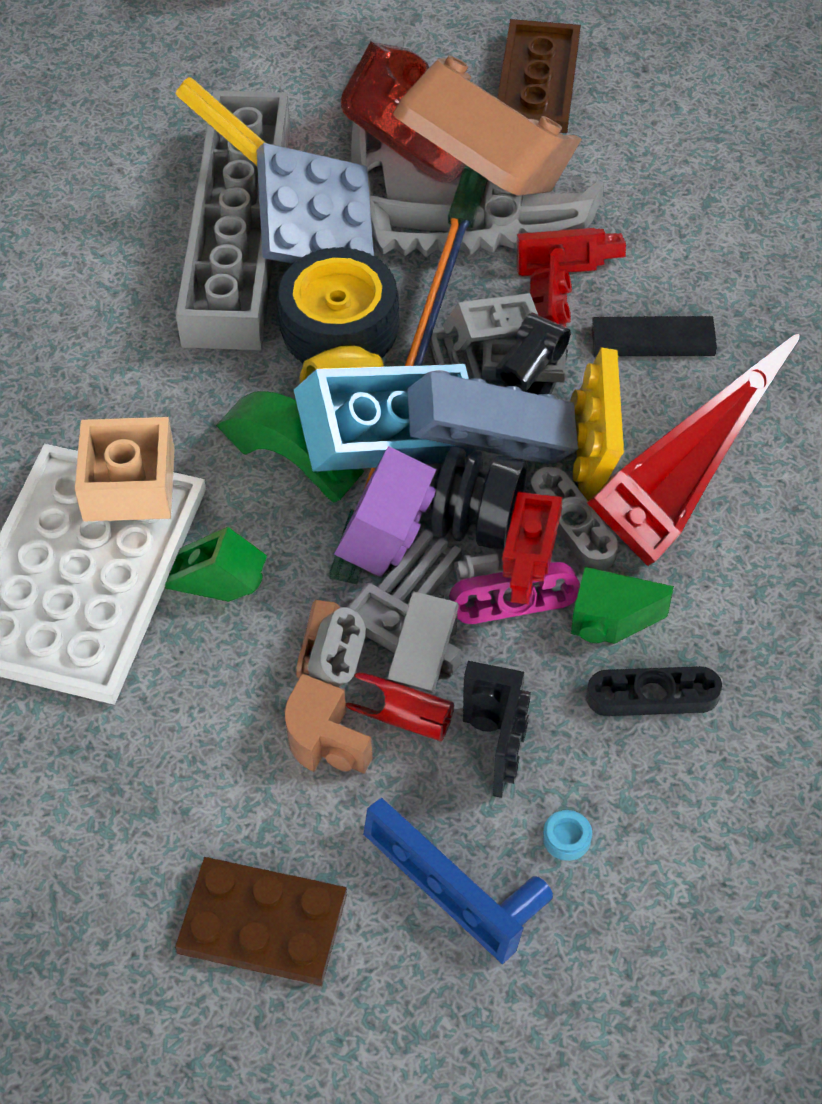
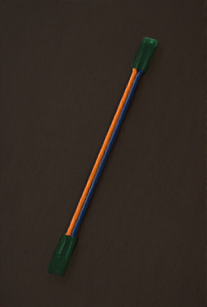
(461, 215)

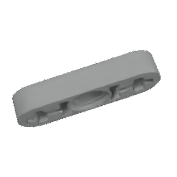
(576, 536)

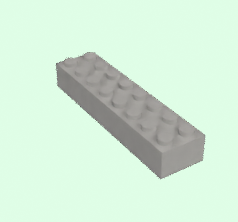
(224, 266)

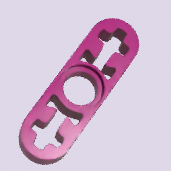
(485, 611)

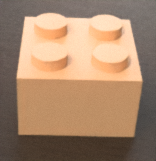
(125, 469)

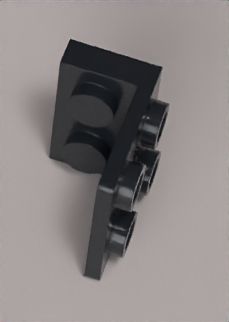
(497, 701)

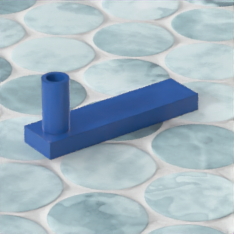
(492, 925)

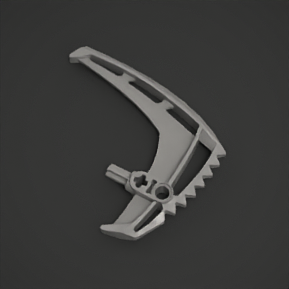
(424, 204)

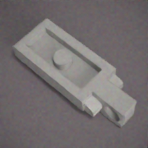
(384, 621)

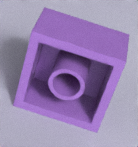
(388, 513)

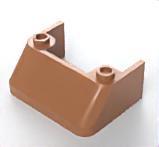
(485, 132)

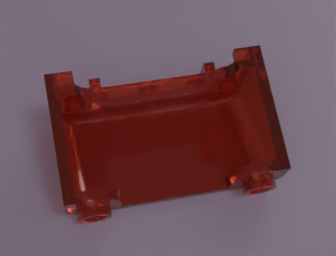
(372, 97)

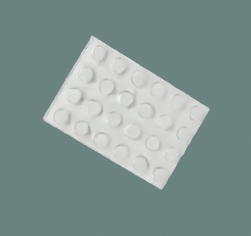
(81, 589)

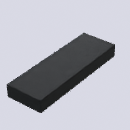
(655, 335)

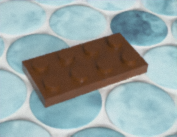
(540, 69)

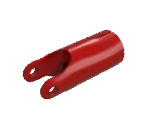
(408, 708)

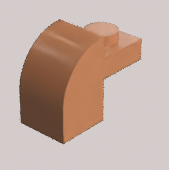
(314, 728)

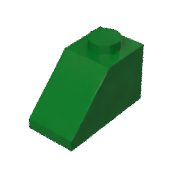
(217, 567)
(617, 606)

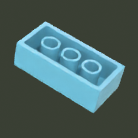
(359, 412)

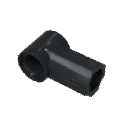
(535, 345)

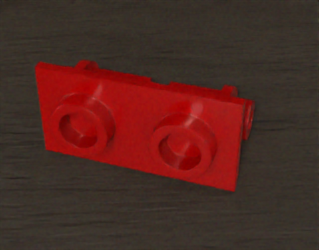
(550, 291)

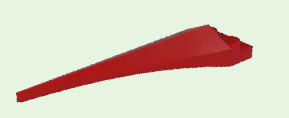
(660, 487)

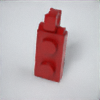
(574, 249)
(530, 542)

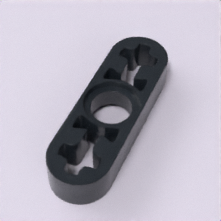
(667, 678)

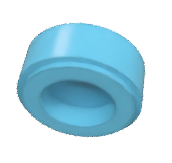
(567, 835)

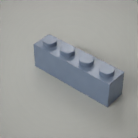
(491, 418)

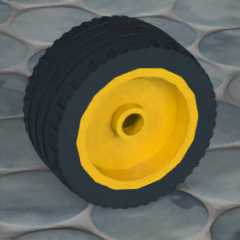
(338, 301)

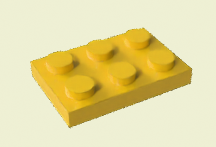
(598, 423)

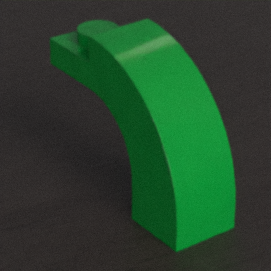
(274, 424)

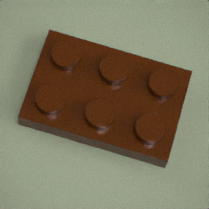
(262, 921)

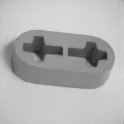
(345, 652)

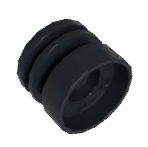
(476, 497)

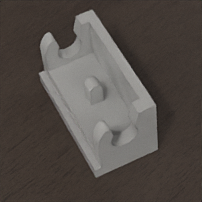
(488, 318)

